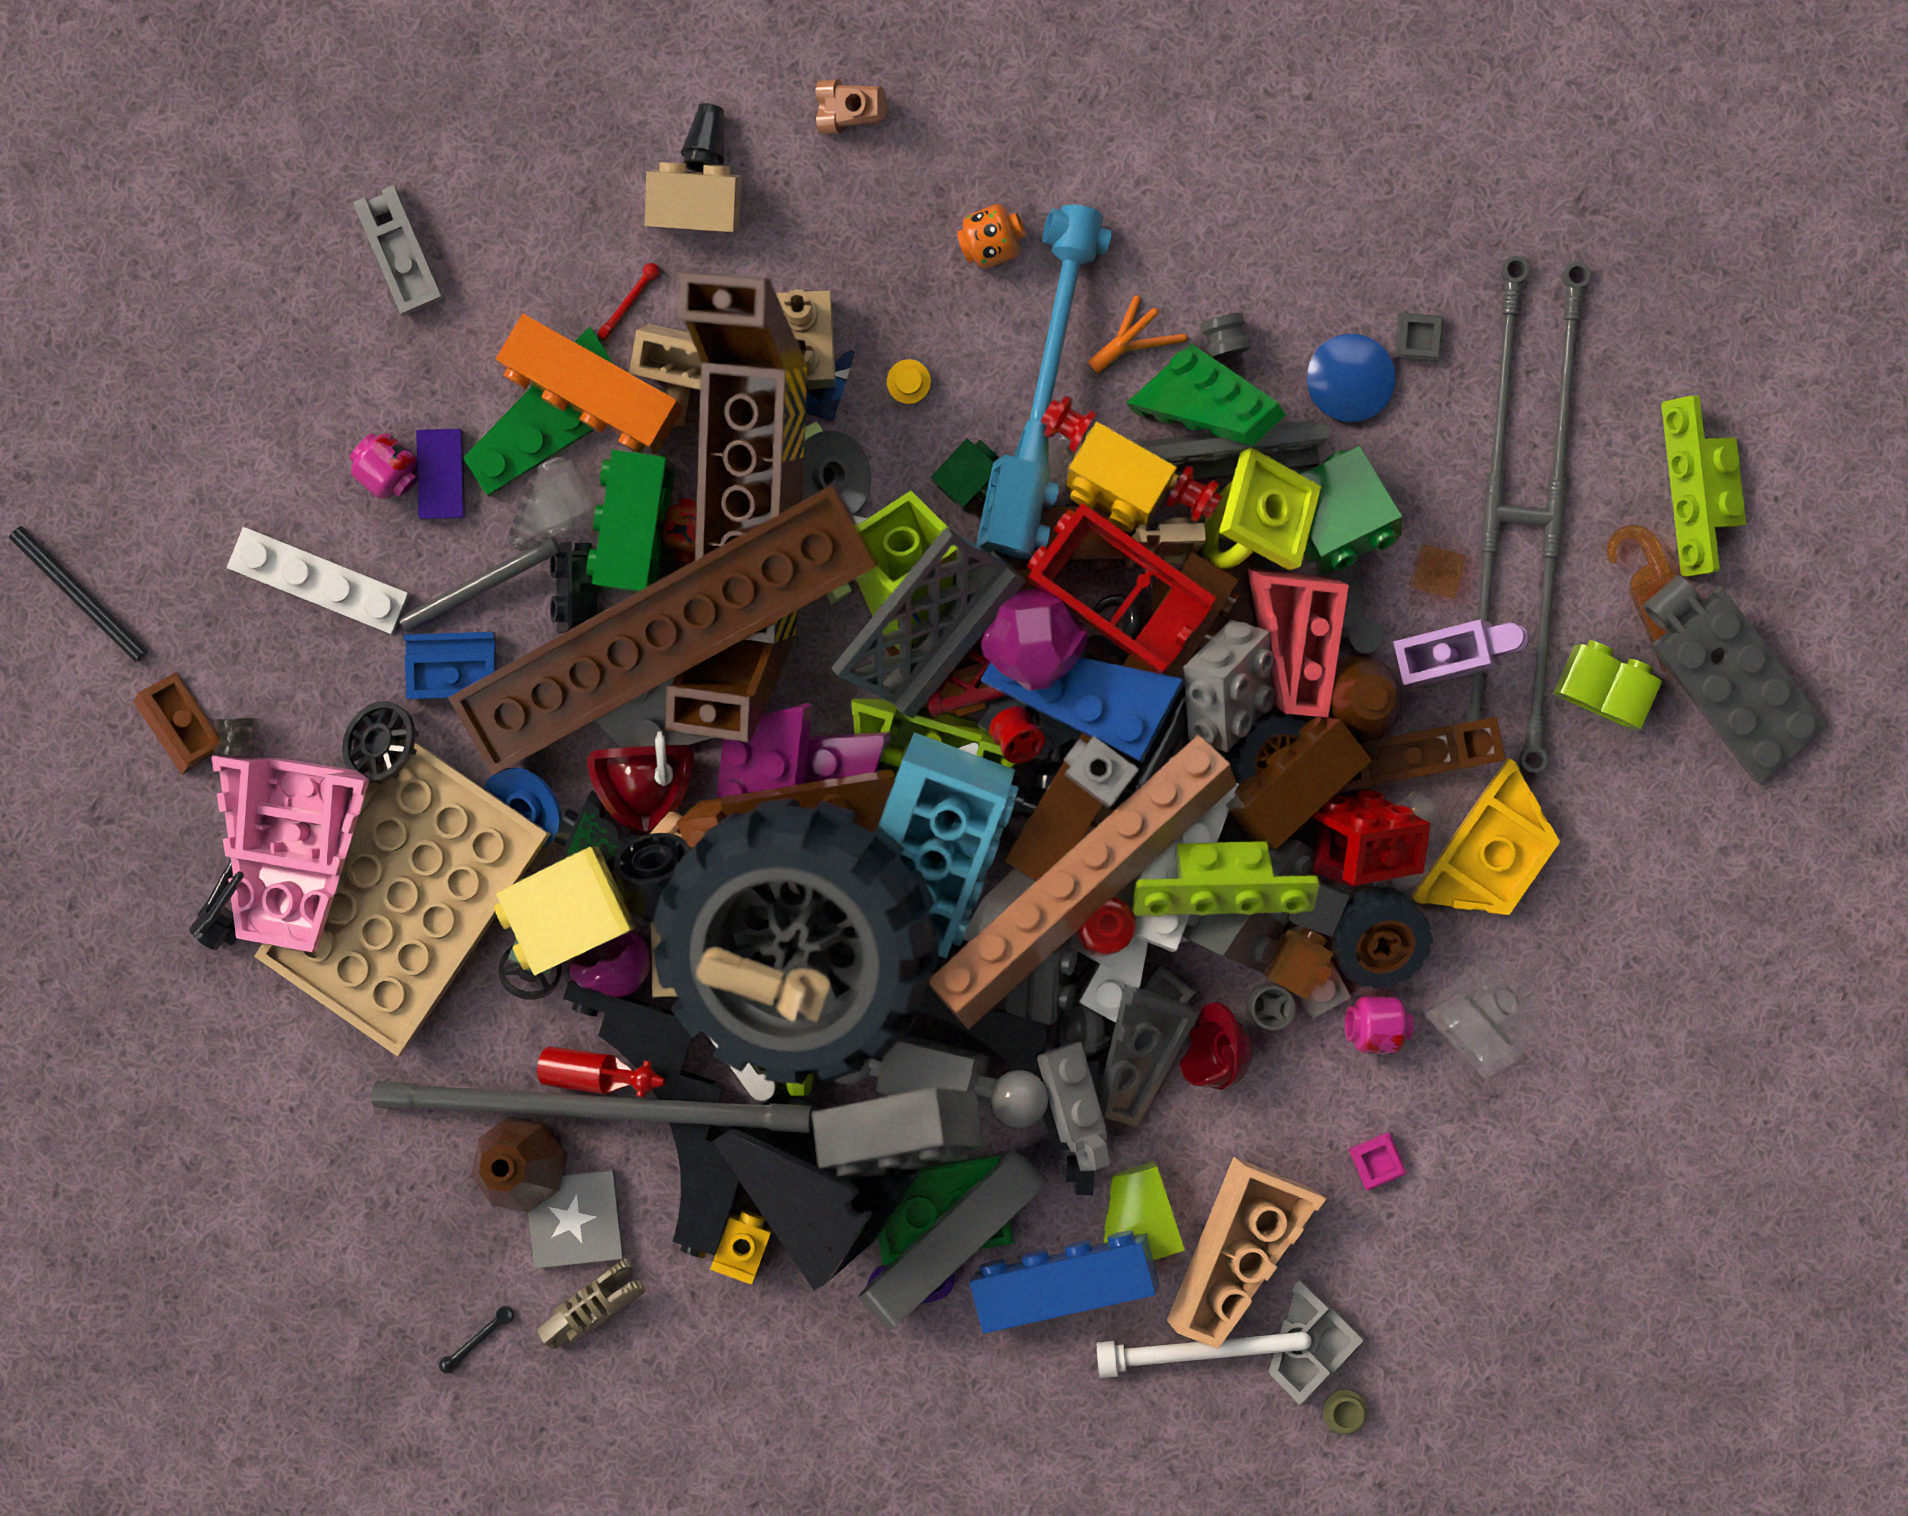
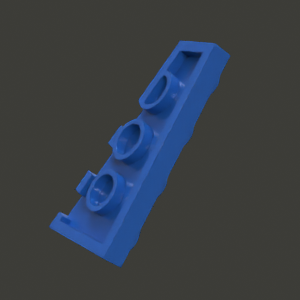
(1102, 701)

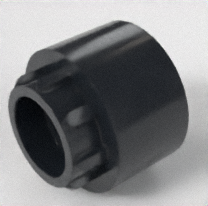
(646, 869)

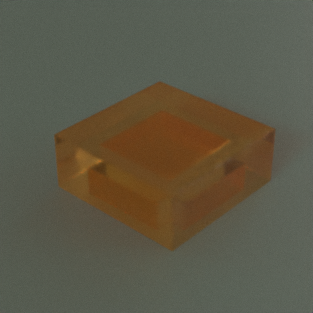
(1437, 571)

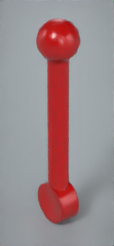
(650, 272)

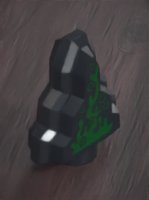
(593, 828)

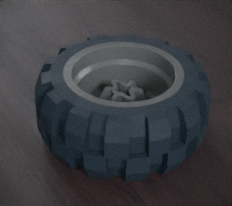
(828, 854)

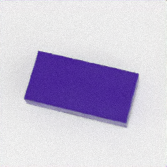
(440, 474)

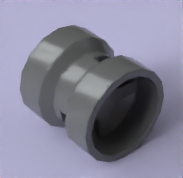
(1276, 1012)

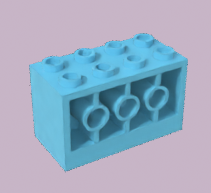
(947, 821)

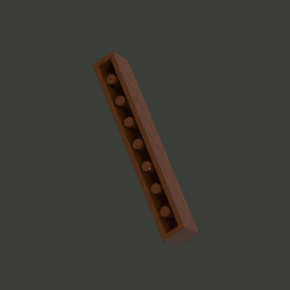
(1067, 810)

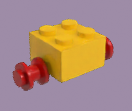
(1121, 474)

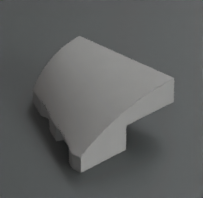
(1308, 1370)

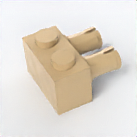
(812, 326)

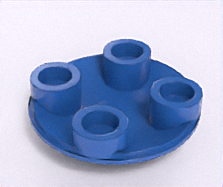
(1350, 378)

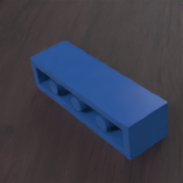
(1064, 1282)

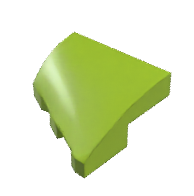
(1142, 1205)

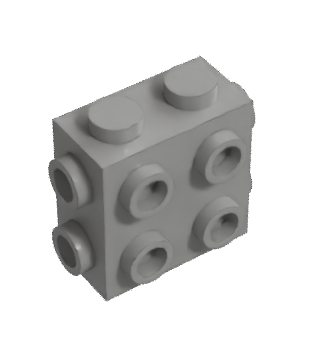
(1229, 685)

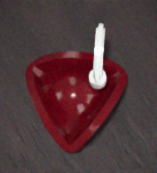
(641, 782)

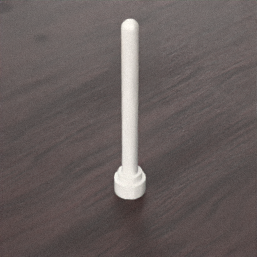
(1115, 1358)

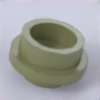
(1344, 1411)

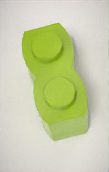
(1608, 685)

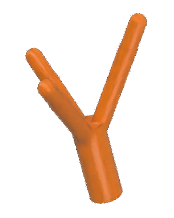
(1123, 342)

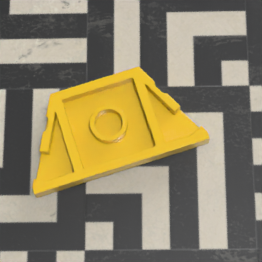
(1493, 850)

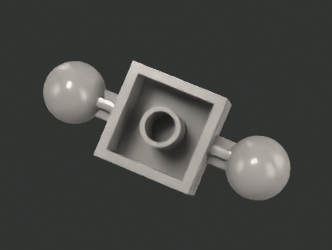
(923, 1064)

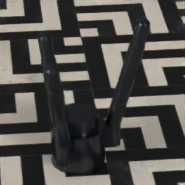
(215, 919)

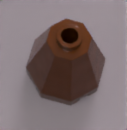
(519, 1164)

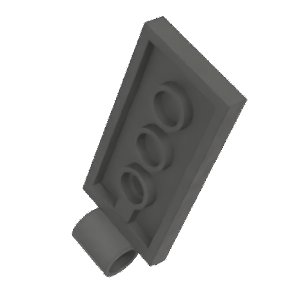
(1746, 694)

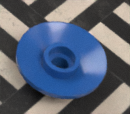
(521, 787)

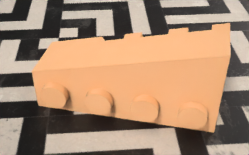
(1239, 1249)

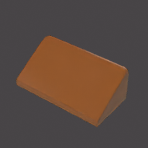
(177, 722)

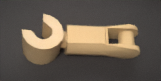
(801, 991)

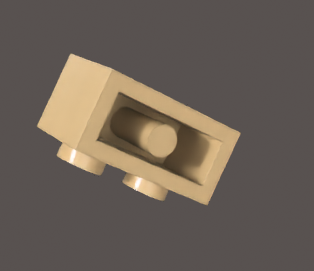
(693, 198)

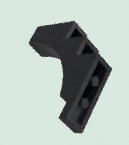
(657, 1036)
(1018, 1044)

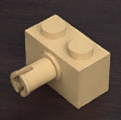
(670, 358)

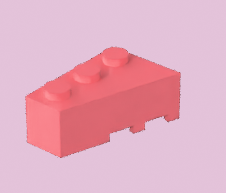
(1305, 635)

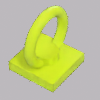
(1264, 511)

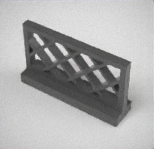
(1215, 457)
(944, 636)

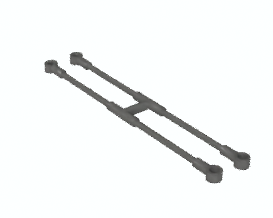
(1551, 516)

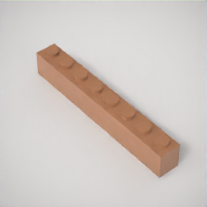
(1083, 881)

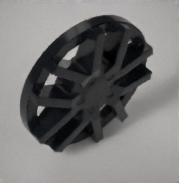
(380, 741)

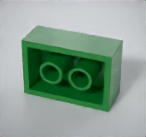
(631, 521)

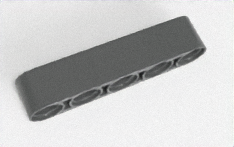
(952, 1238)

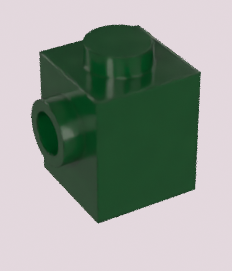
(966, 473)

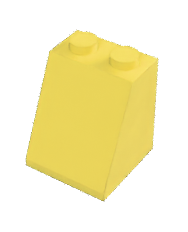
(563, 911)

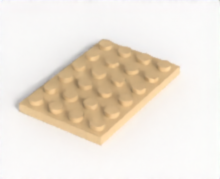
(411, 898)

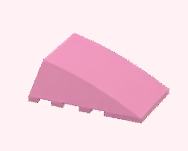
(290, 840)

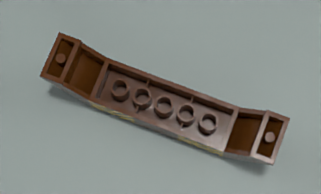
(746, 476)

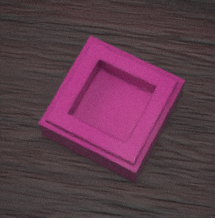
(1377, 1161)

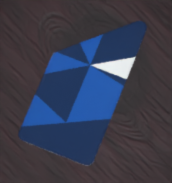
(825, 401)

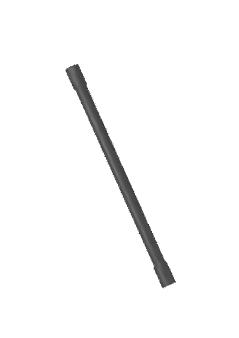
(773, 1117)

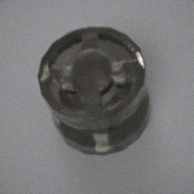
(237, 736)

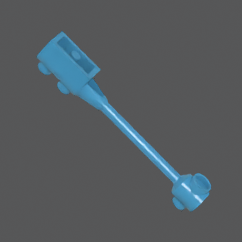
(1021, 483)

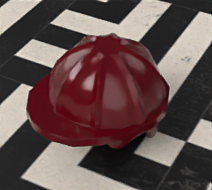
(1218, 1049)

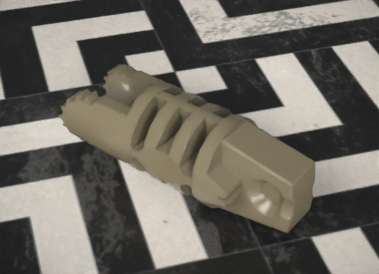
(590, 1306)

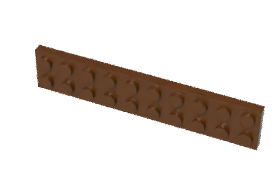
(664, 629)

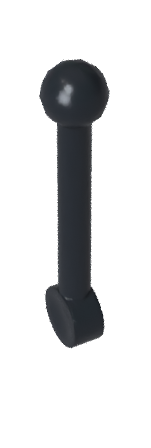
(503, 1316)

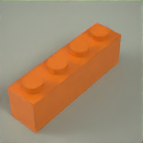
(588, 384)

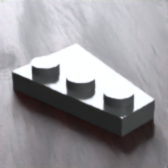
(1141, 1052)

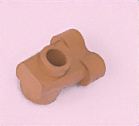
(841, 105)

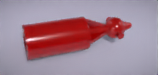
(593, 1072)

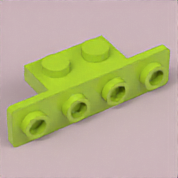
(1702, 483)
(1224, 881)

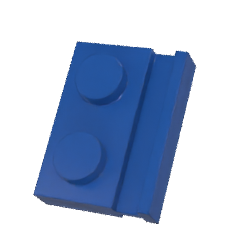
(447, 662)

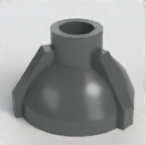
(1084, 1026)

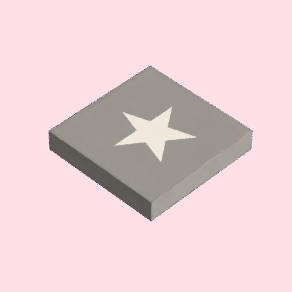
(578, 1222)

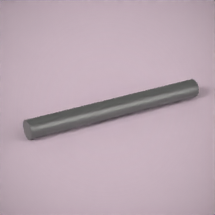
(480, 584)

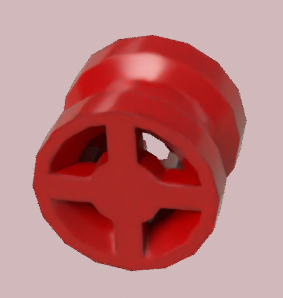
(1016, 735)

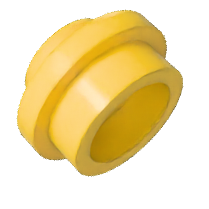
(908, 381)

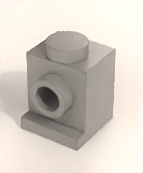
(1103, 788)

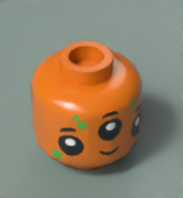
(991, 236)

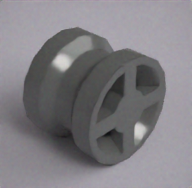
(1225, 335)

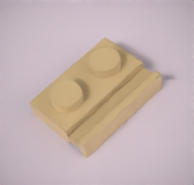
(1171, 540)

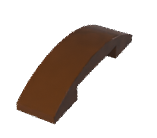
(1430, 752)

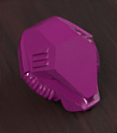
(1034, 639)

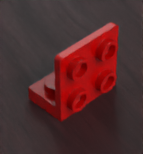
(1382, 836)

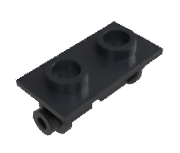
(570, 570)

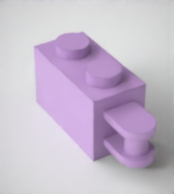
(1457, 651)

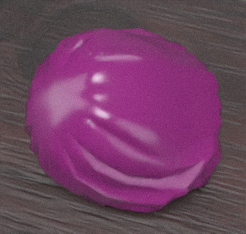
(614, 966)

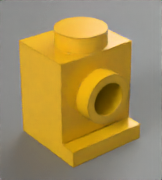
(734, 1264)

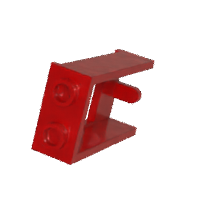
(1172, 622)

